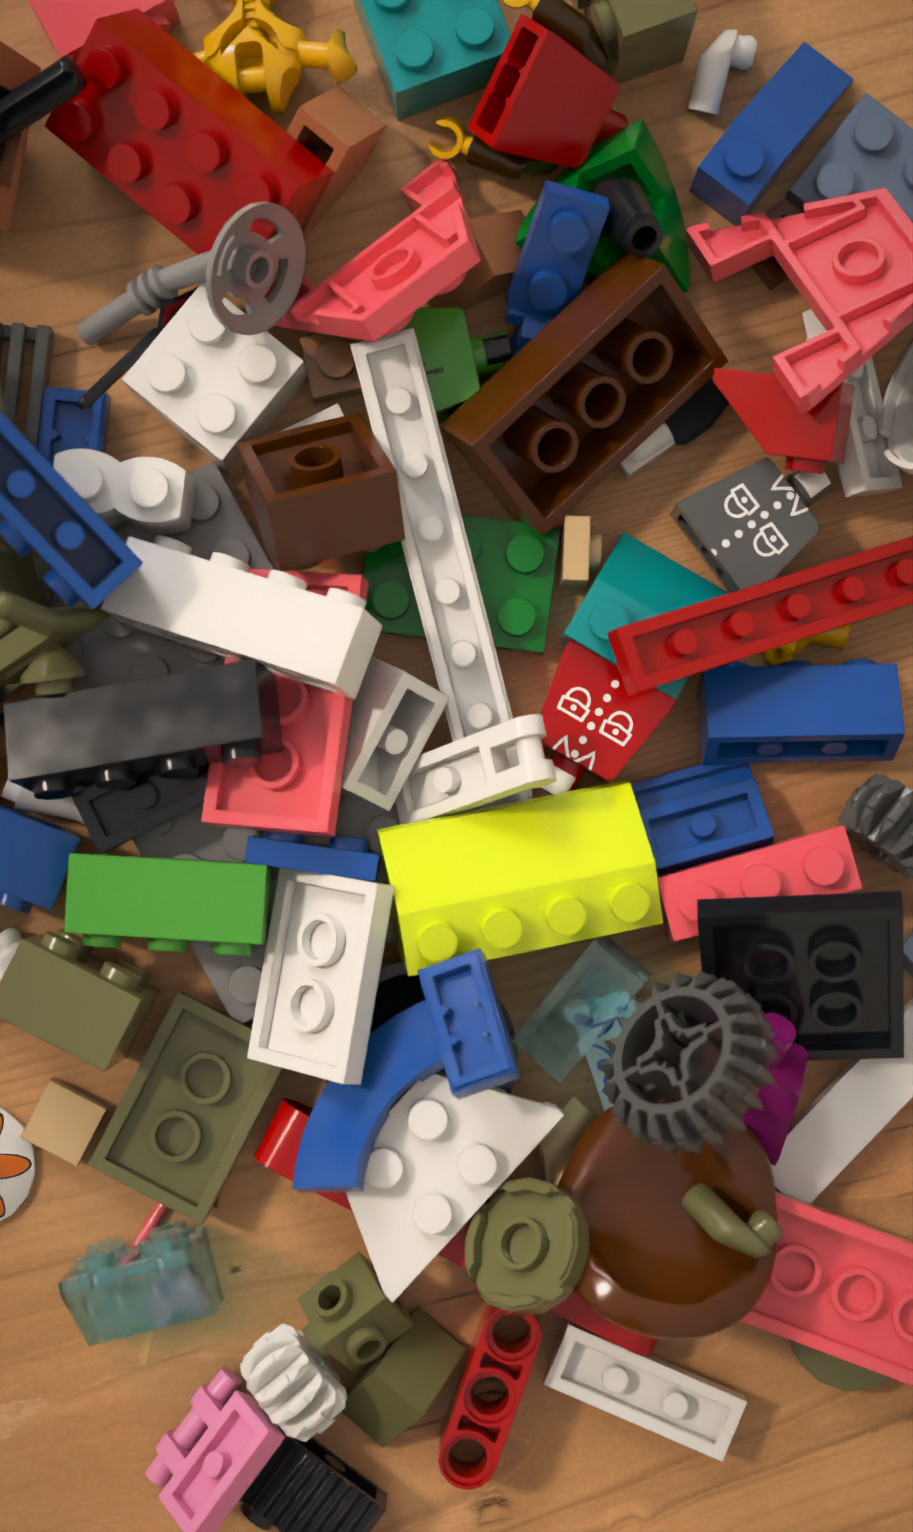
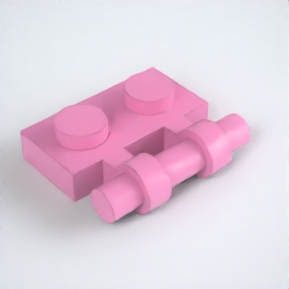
(213, 1454)

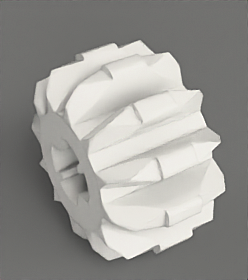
(293, 1383)

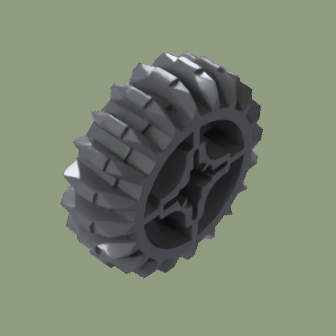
(709, 1067)

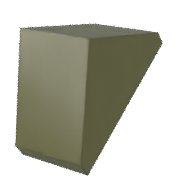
(403, 1380)

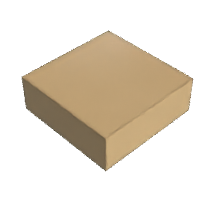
(64, 1121)

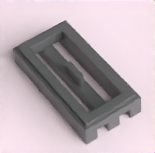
(43, 338)

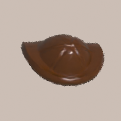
(647, 1255)

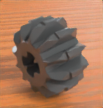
(882, 822)

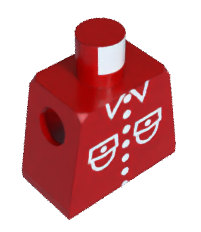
(593, 720)

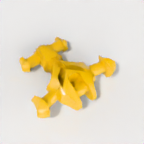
(267, 55)

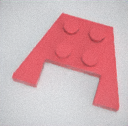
(849, 266)
(398, 271)

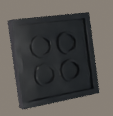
(818, 962)

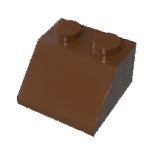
(322, 491)

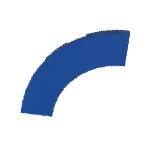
(350, 1116)

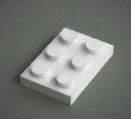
(320, 974)

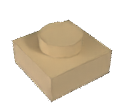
(578, 552)

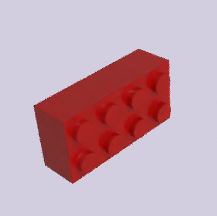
(180, 135)

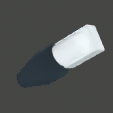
(680, 428)

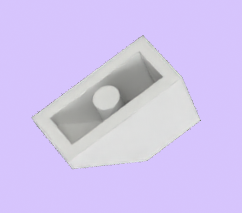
(388, 731)

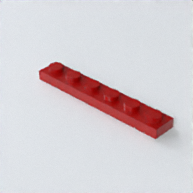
(763, 616)

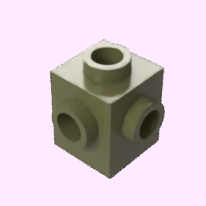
(352, 1315)

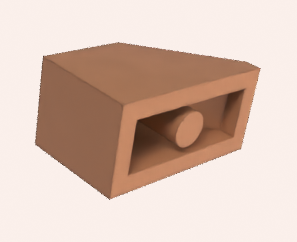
(339, 135)

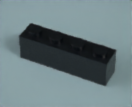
(143, 729)

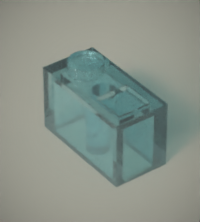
(581, 1007)

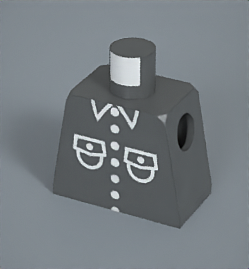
(752, 522)

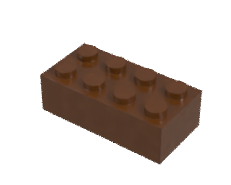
(585, 391)

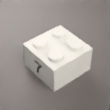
(215, 381)

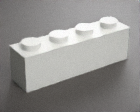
(247, 616)

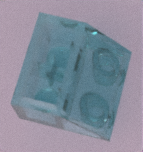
(144, 1285)

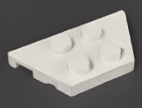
(437, 1169)

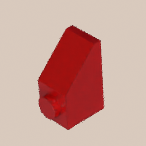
(779, 426)

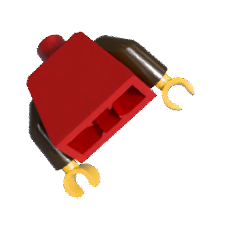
(542, 99)

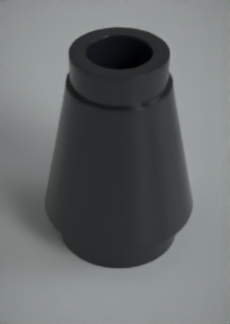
(630, 217)

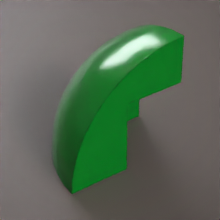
(634, 156)

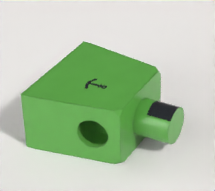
(454, 359)

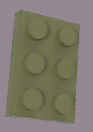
(187, 1109)

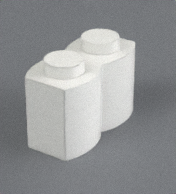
(140, 490)

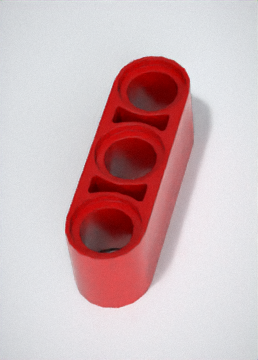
(487, 1420)

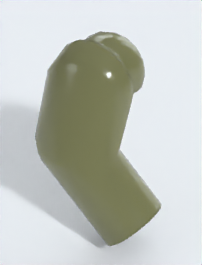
(727, 1228)

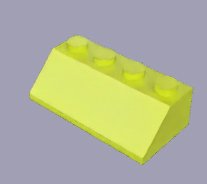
(520, 876)

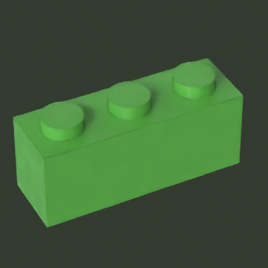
(168, 902)

